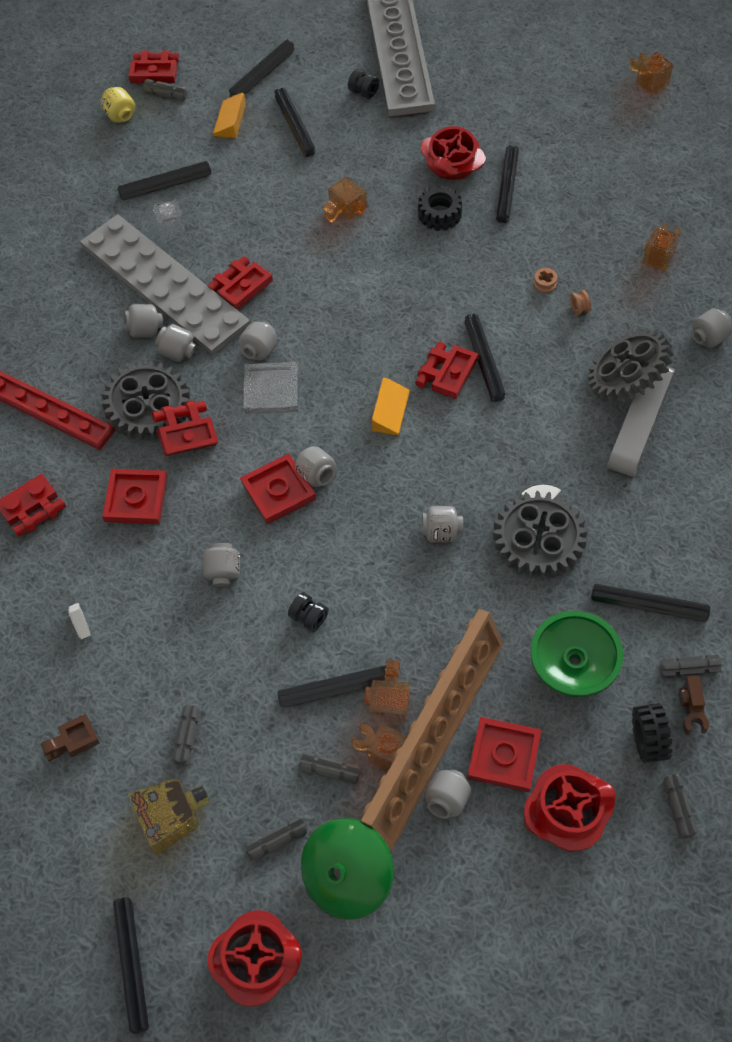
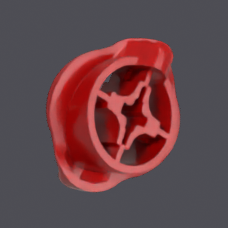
(452, 148)
(593, 794)
(256, 923)

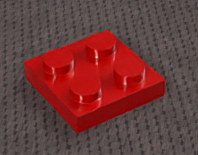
(277, 489)
(135, 496)
(504, 754)

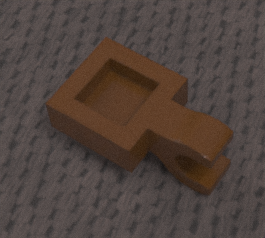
(692, 697)
(75, 737)

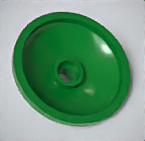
(579, 637)
(363, 866)

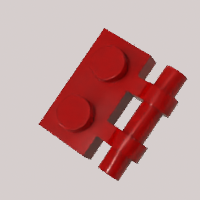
(154, 66)
(244, 286)
(454, 372)
(184, 436)
(26, 500)

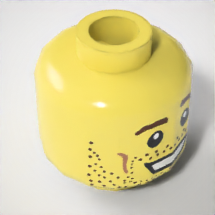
(117, 104)

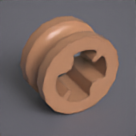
(543, 286)
(580, 302)

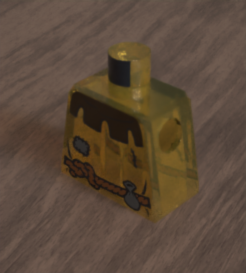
(167, 812)

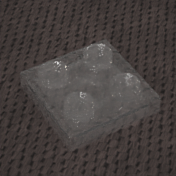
(270, 388)

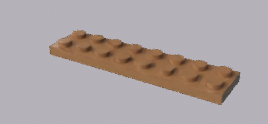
(433, 729)

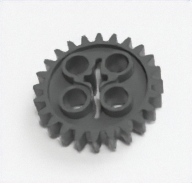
(630, 365)
(143, 399)
(567, 540)

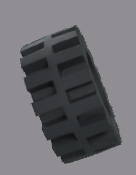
(436, 197)
(652, 733)

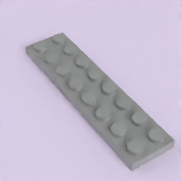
(400, 57)
(165, 284)

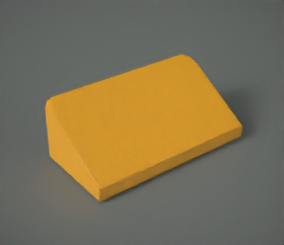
(230, 116)
(390, 407)

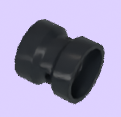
(363, 83)
(308, 612)

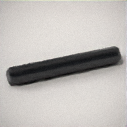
(262, 68)
(294, 122)
(164, 180)
(507, 184)
(485, 358)
(650, 602)
(330, 687)
(130, 965)

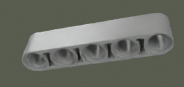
(638, 427)

